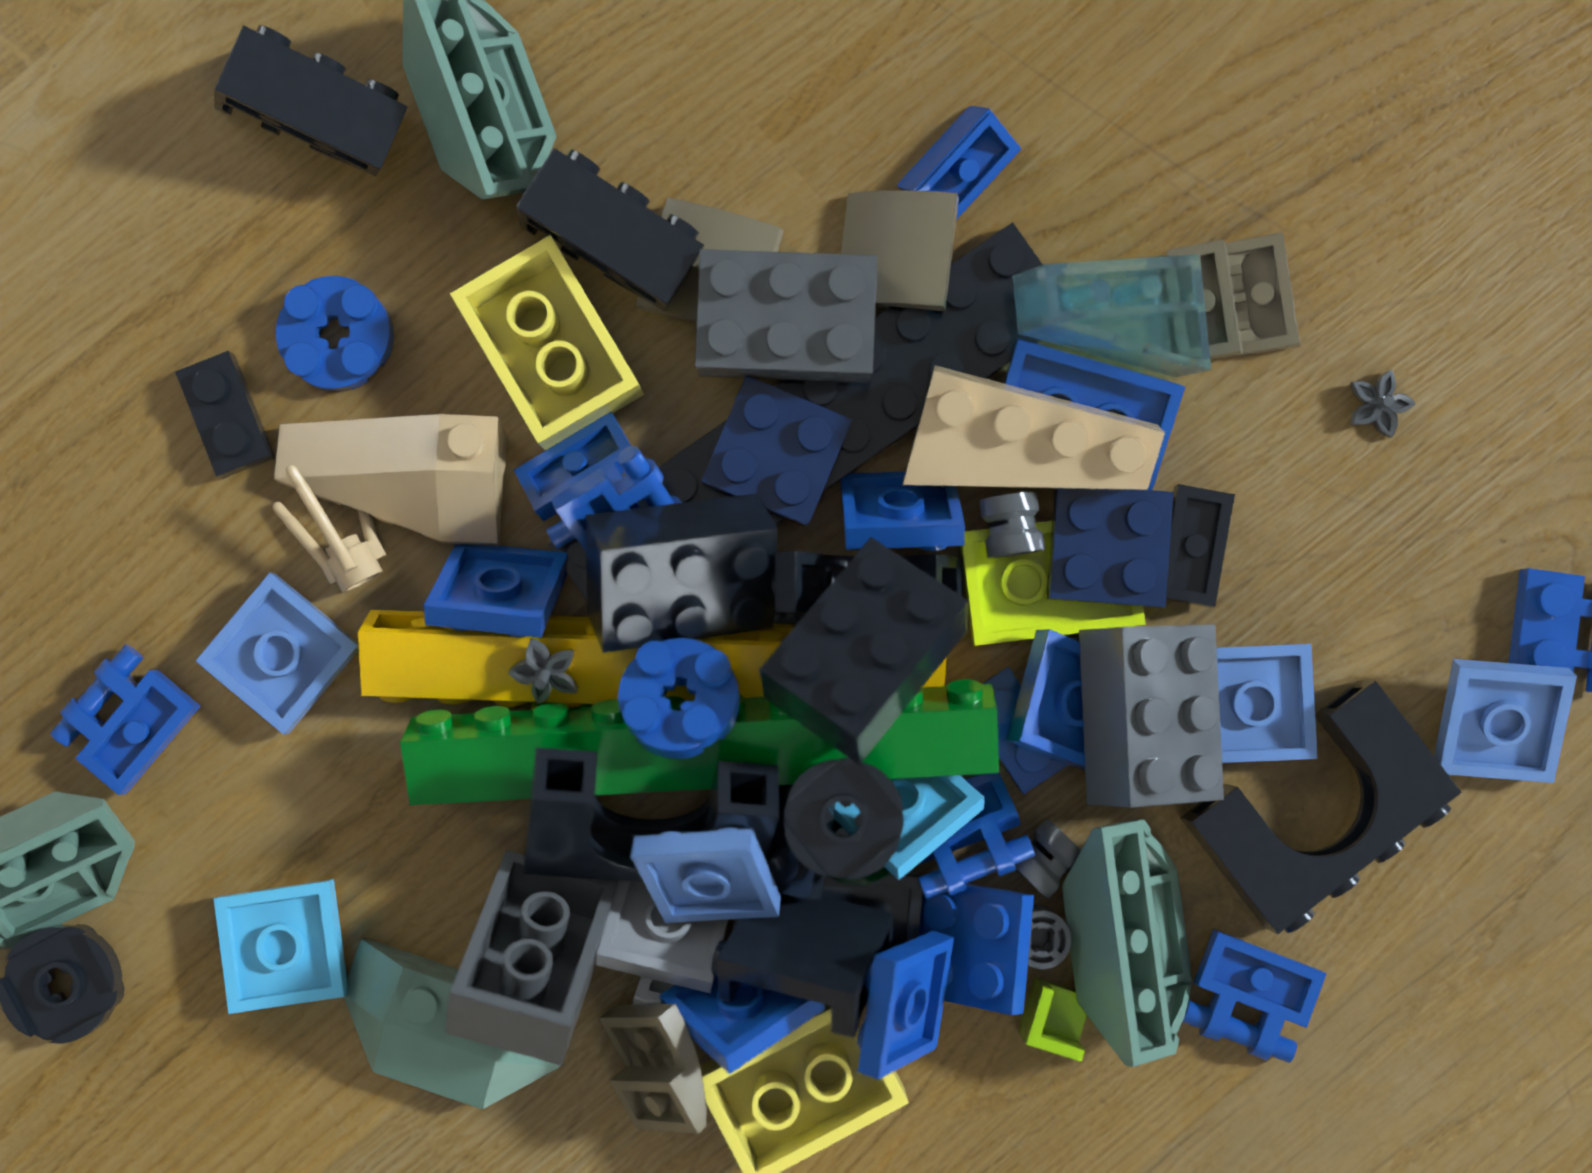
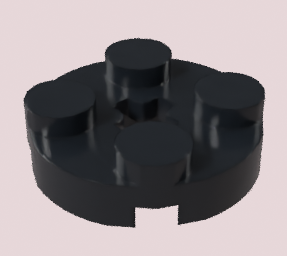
(840, 852)
(95, 985)

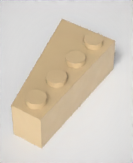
(1017, 437)

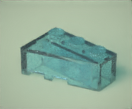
(1120, 310)

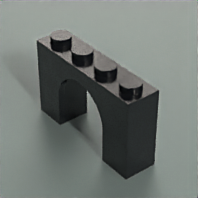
(1398, 791)
(583, 839)

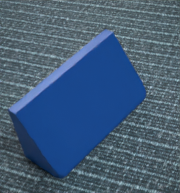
(964, 158)

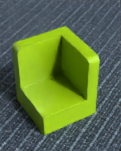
(1053, 1020)

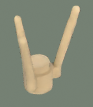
(348, 559)

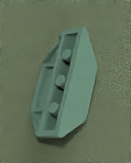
(476, 95)
(58, 862)
(1129, 941)
(401, 1021)

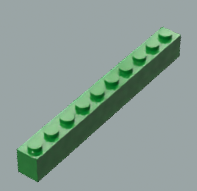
(494, 750)

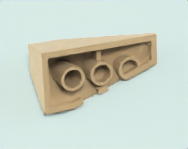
(407, 471)

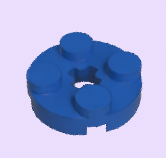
(310, 310)
(699, 723)

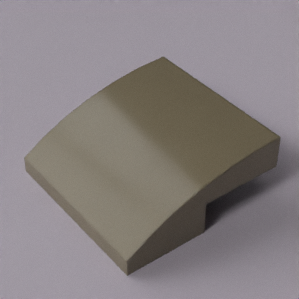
(716, 231)
(911, 240)
(1246, 295)
(662, 1071)

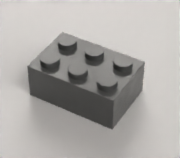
(786, 315)
(1151, 715)
(530, 961)

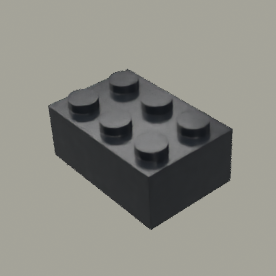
(680, 571)
(864, 650)

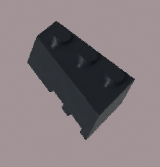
(309, 99)
(609, 227)

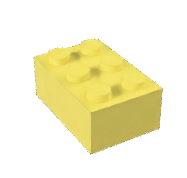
(547, 343)
(797, 1097)

